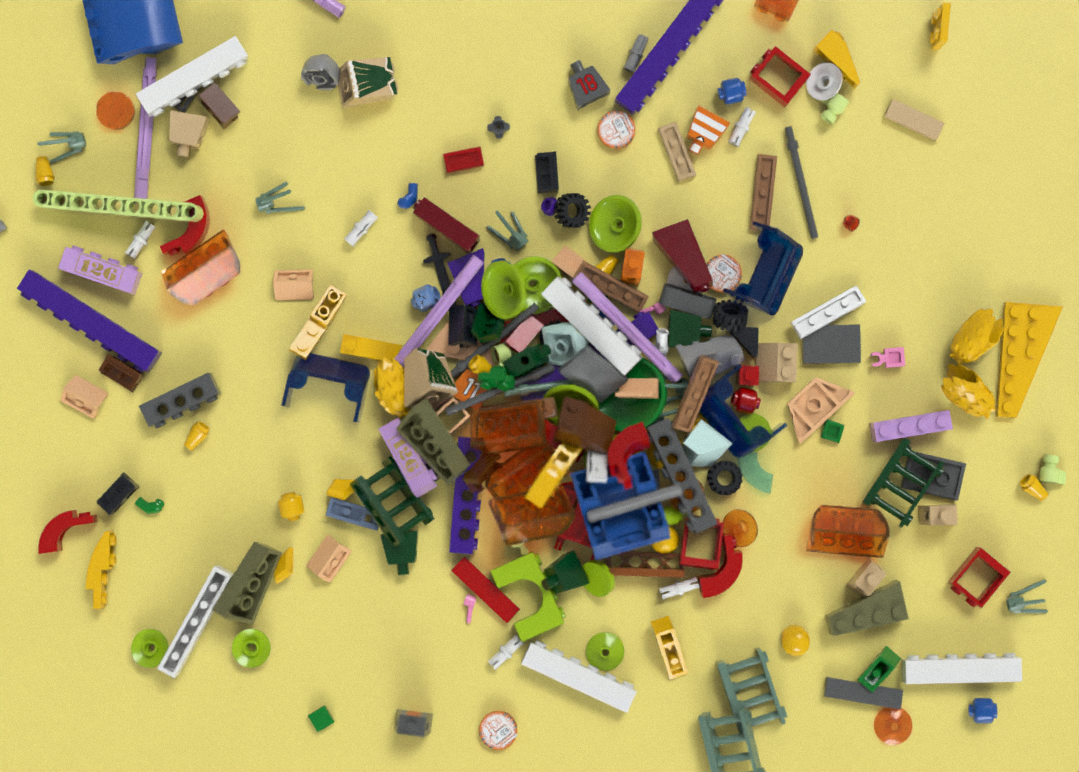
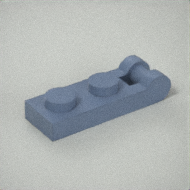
(350, 513)

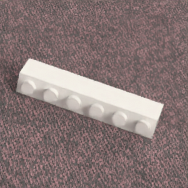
(192, 76)
(592, 325)
(195, 622)
(962, 669)
(578, 676)

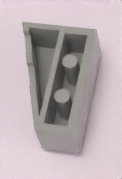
(722, 348)

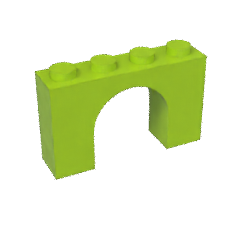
(548, 614)

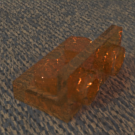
(780, 9)

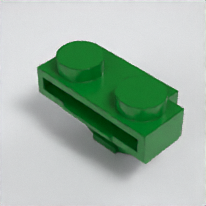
(496, 378)

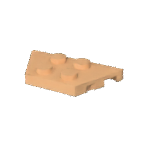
(440, 345)
(815, 405)

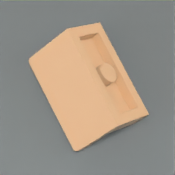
(567, 261)
(293, 284)
(639, 388)
(83, 396)
(328, 558)

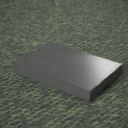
(833, 345)
(593, 374)
(945, 486)

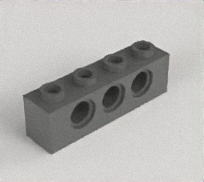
(151, 409)

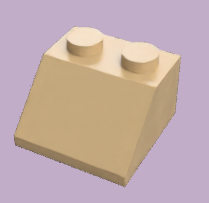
(777, 362)

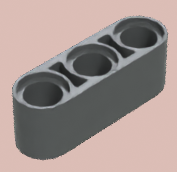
(687, 301)

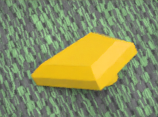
(340, 488)
(284, 566)

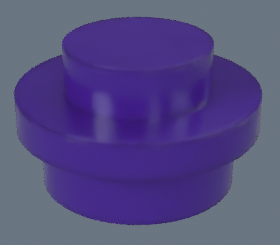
(548, 205)

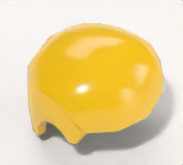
(669, 545)
(795, 640)

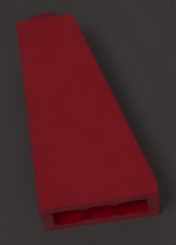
(446, 225)
(683, 252)

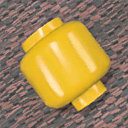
(291, 506)

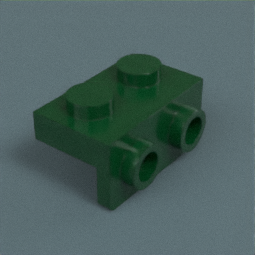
(486, 325)

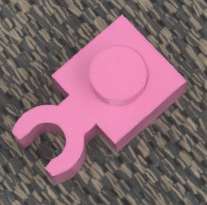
(892, 357)

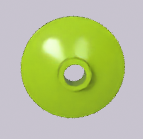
(605, 641)
(141, 648)
(244, 655)

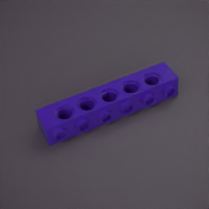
(458, 544)

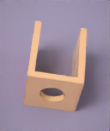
(453, 400)

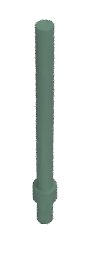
(524, 390)

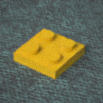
(941, 26)

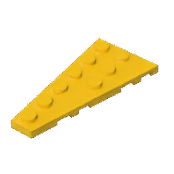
(1022, 347)

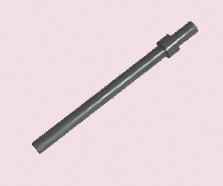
(792, 146)
(462, 365)
(534, 374)

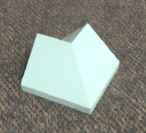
(563, 342)
(704, 445)

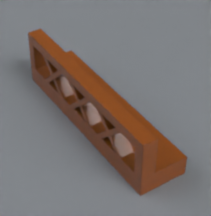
(644, 571)

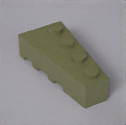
(433, 442)
(248, 585)
(879, 608)

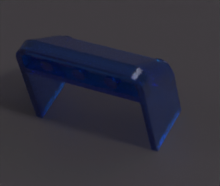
(772, 273)
(352, 374)
(723, 419)

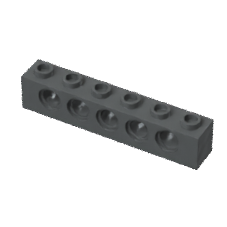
(664, 430)

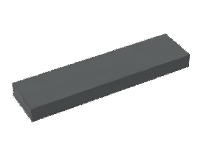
(859, 693)

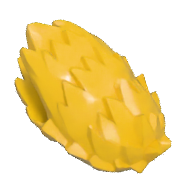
(976, 336)
(390, 386)
(968, 391)

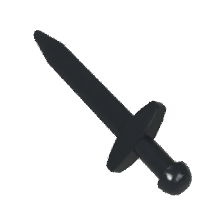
(437, 258)

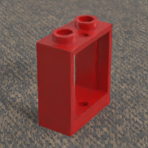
(768, 88)
(698, 562)
(1002, 574)

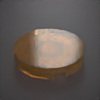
(115, 110)

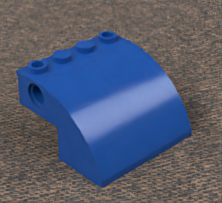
(131, 27)
(627, 529)

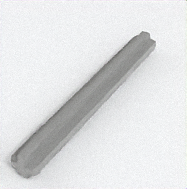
(634, 503)

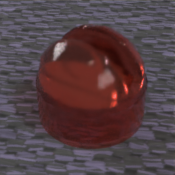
(851, 222)

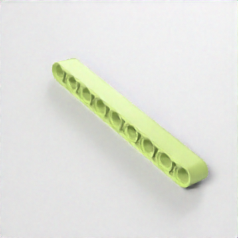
(109, 202)

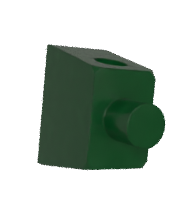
(685, 329)
(532, 357)
(402, 553)
(564, 574)

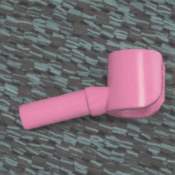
(659, 308)
(469, 601)

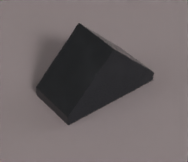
(748, 339)

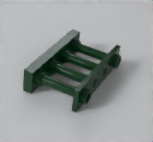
(894, 466)
(374, 502)

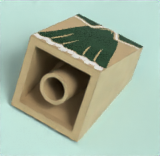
(366, 81)
(427, 377)

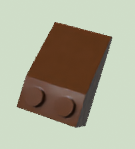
(584, 426)

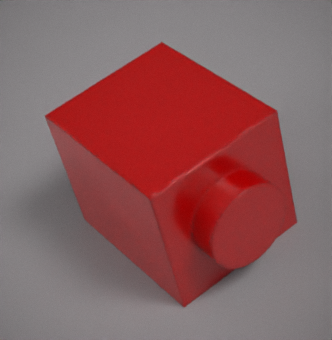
(747, 376)

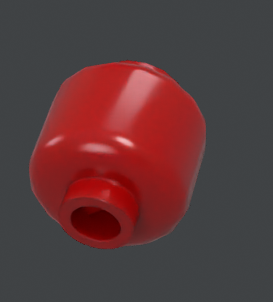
(745, 400)

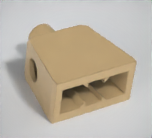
(187, 131)
(938, 514)
(867, 578)

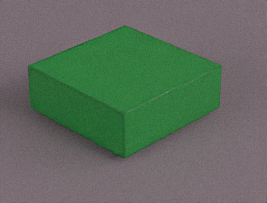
(832, 431)
(321, 718)

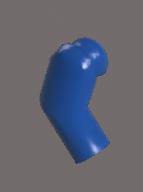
(411, 198)

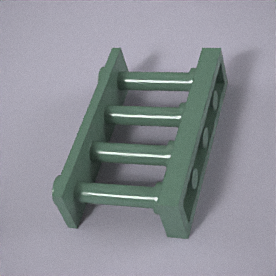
(732, 688)
(713, 742)

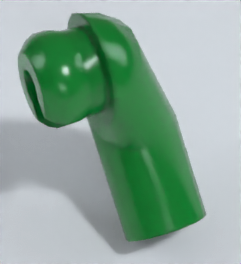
(150, 508)

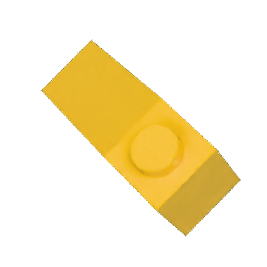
(835, 51)
(368, 348)
(669, 647)

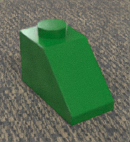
(879, 669)

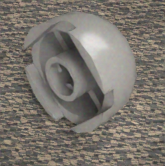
(321, 71)

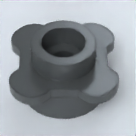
(498, 122)

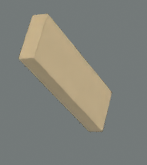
(914, 120)
(677, 151)

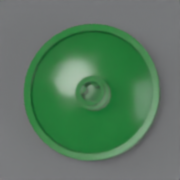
(634, 411)

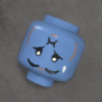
(425, 297)

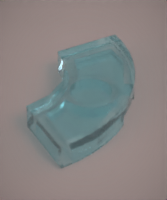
(754, 473)

